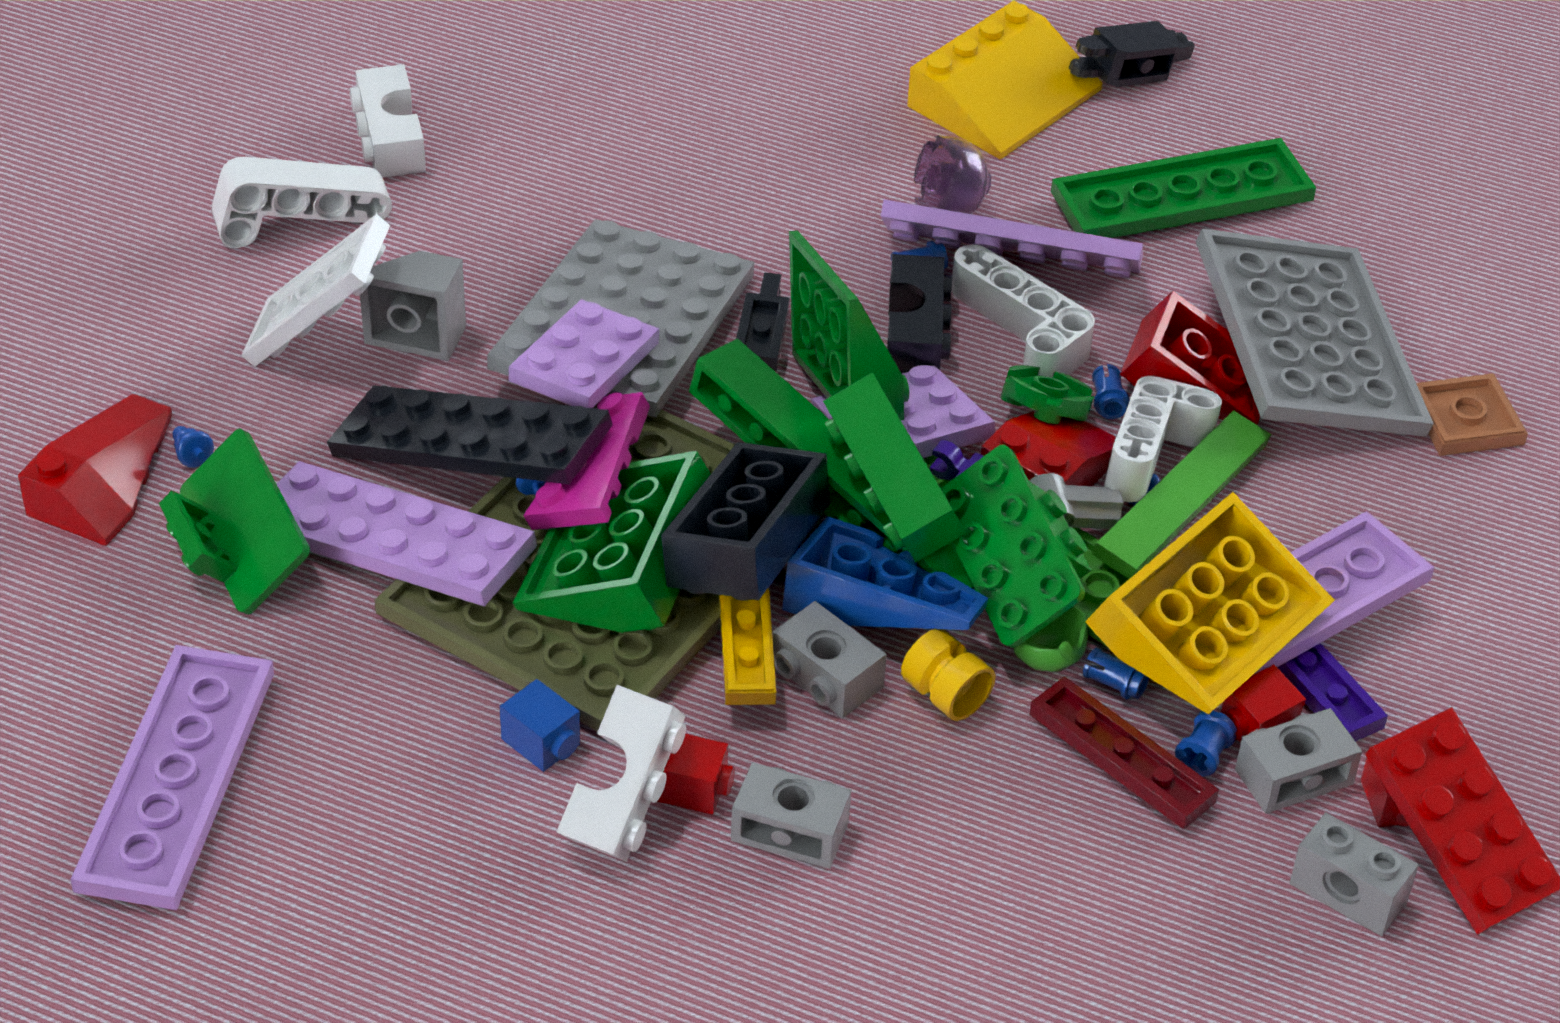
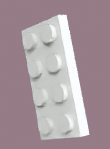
(317, 291)

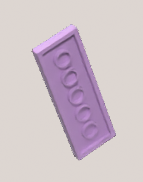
(1031, 241)
(404, 534)
(1362, 570)
(173, 778)

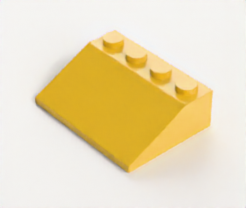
(1000, 81)
(1211, 607)

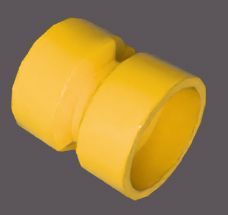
(954, 678)

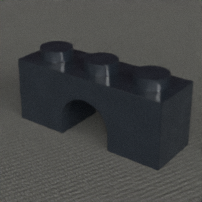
(918, 311)

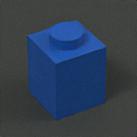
(540, 725)

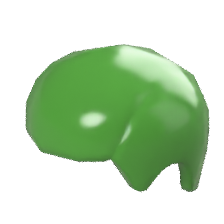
(1057, 644)

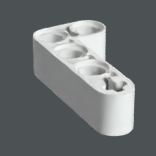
(293, 189)
(1051, 324)
(1156, 413)

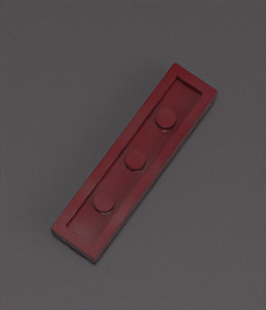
(1124, 752)

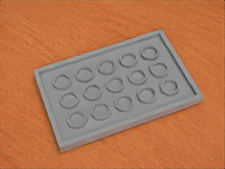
(642, 277)
(1312, 334)

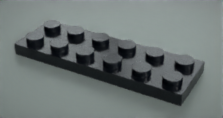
(471, 434)

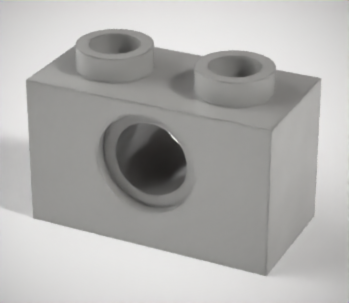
(828, 659)
(1298, 760)
(790, 815)
(1353, 874)

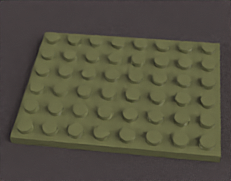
(567, 656)

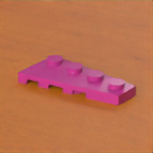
(597, 482)

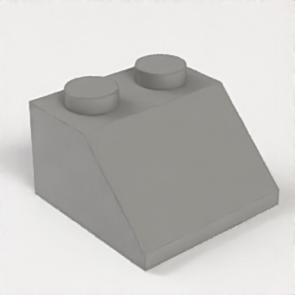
(415, 305)

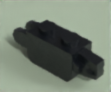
(1130, 53)

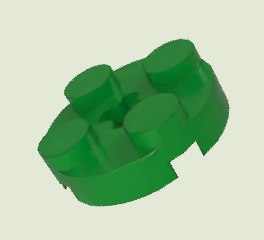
(1048, 396)

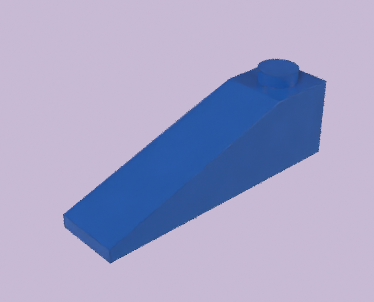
(873, 586)

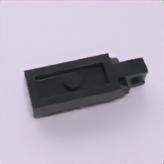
(765, 320)

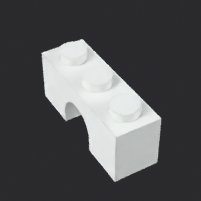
(386, 119)
(614, 816)

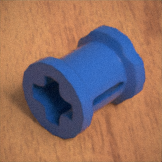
(1206, 742)

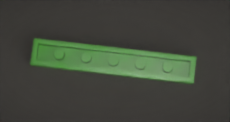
(1181, 495)

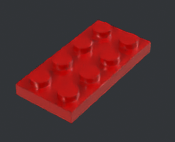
(1464, 820)

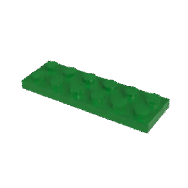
(1183, 189)

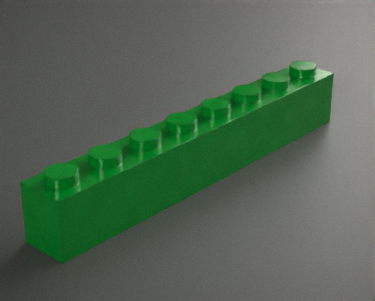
(772, 413)

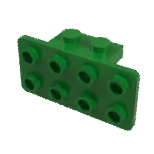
(236, 523)
(1016, 546)

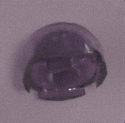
(951, 175)

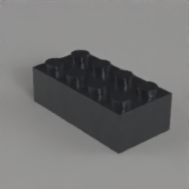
(746, 521)

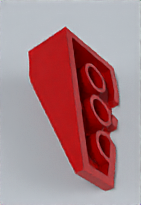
(95, 471)

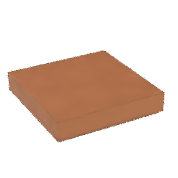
(1471, 415)

